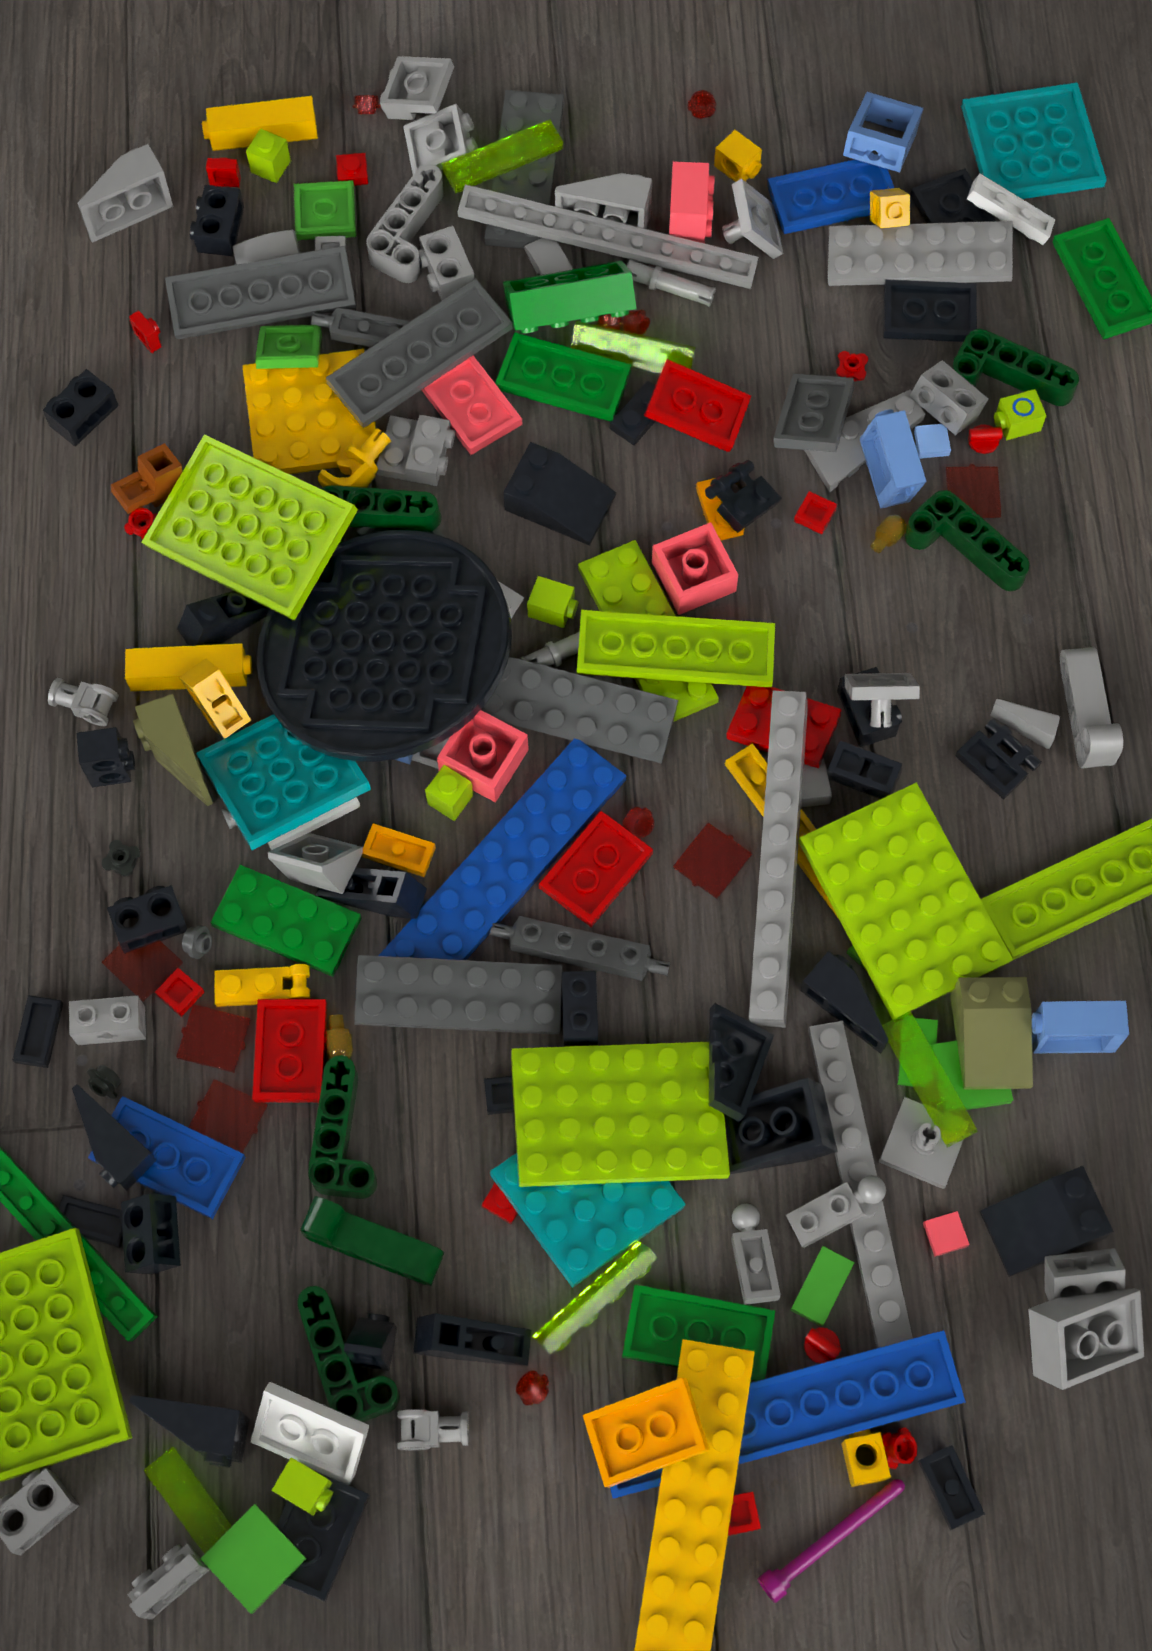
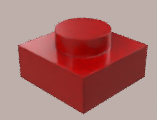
(352, 168)
(223, 172)
(146, 331)
(815, 512)
(179, 992)
(499, 1205)
(743, 1514)

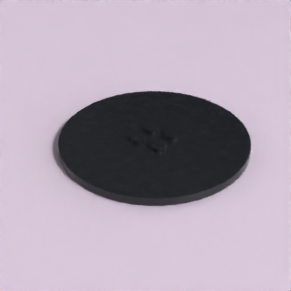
(387, 648)

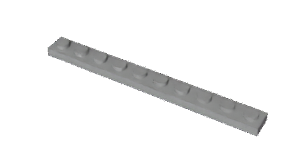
(607, 236)
(854, 1163)

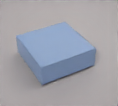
(932, 441)

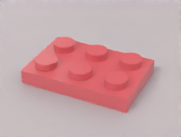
(472, 405)

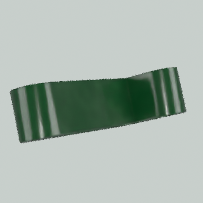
(1053, 384)
(423, 508)
(1004, 567)
(340, 1126)
(371, 1243)
(334, 1354)

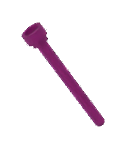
(777, 1581)

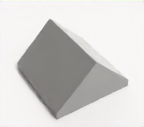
(317, 861)

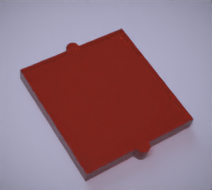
(976, 488)
(712, 860)
(143, 968)
(213, 1038)
(228, 1116)

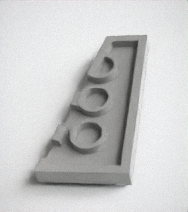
(837, 465)

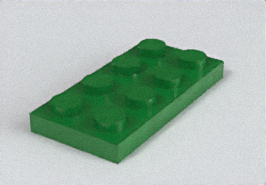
(1105, 278)
(563, 377)
(286, 920)
(665, 1318)

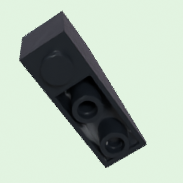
(219, 618)

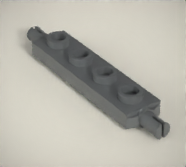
(358, 326)
(580, 948)

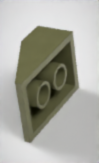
(165, 733)
(993, 1032)

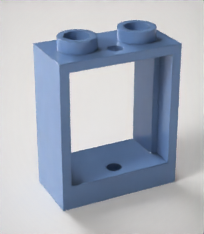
(890, 149)
(892, 458)
(1079, 1027)

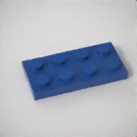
(826, 194)
(187, 1161)

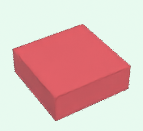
(946, 1234)

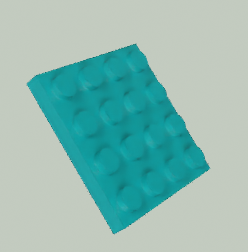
(1035, 141)
(276, 780)
(587, 1222)

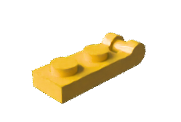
(248, 985)

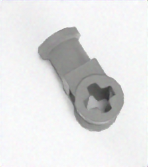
(86, 701)
(429, 1429)

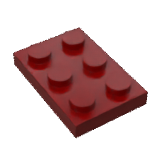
(697, 405)
(753, 720)
(596, 869)
(289, 1050)

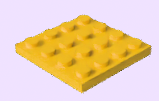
(299, 418)

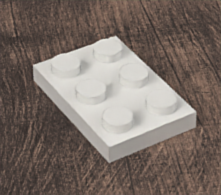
(309, 1433)

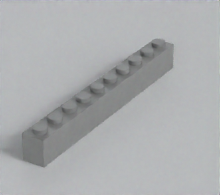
(778, 859)

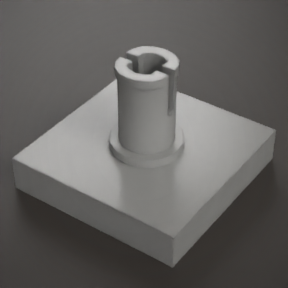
(755, 221)
(881, 689)
(917, 1146)

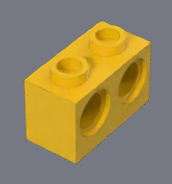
(215, 698)

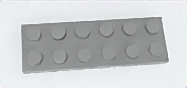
(921, 253)

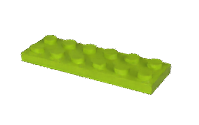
(625, 584)
(676, 648)
(1074, 891)

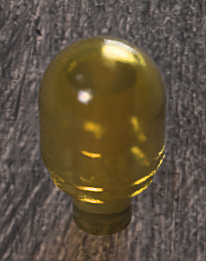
(889, 532)
(338, 1039)

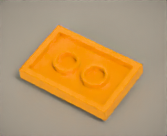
(645, 1432)

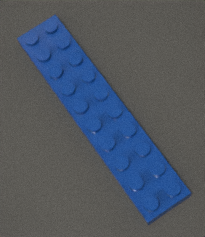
(510, 857)
(840, 1399)

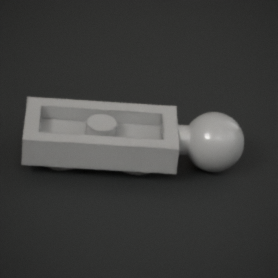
(834, 1209)
(753, 1257)

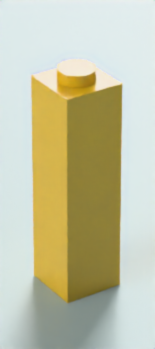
(238, 124)
(162, 666)

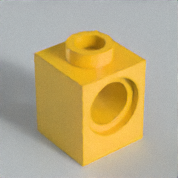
(738, 157)
(889, 207)
(859, 1473)

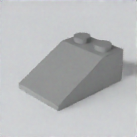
(125, 194)
(613, 197)
(1085, 1336)

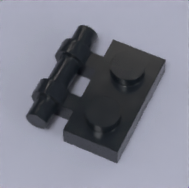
(747, 504)
(992, 764)

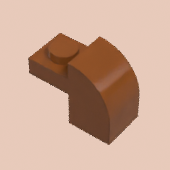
(151, 483)

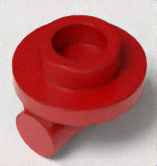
(984, 438)
(822, 1345)

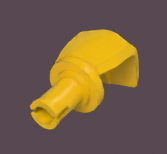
(360, 463)

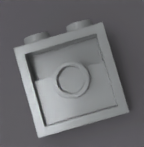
(415, 86)
(439, 137)
(416, 449)
(159, 1589)

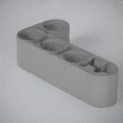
(423, 194)
(1094, 737)

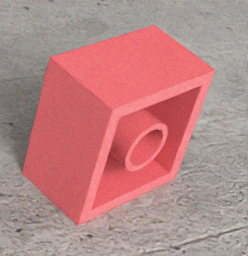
(691, 201)
(694, 568)
(485, 754)

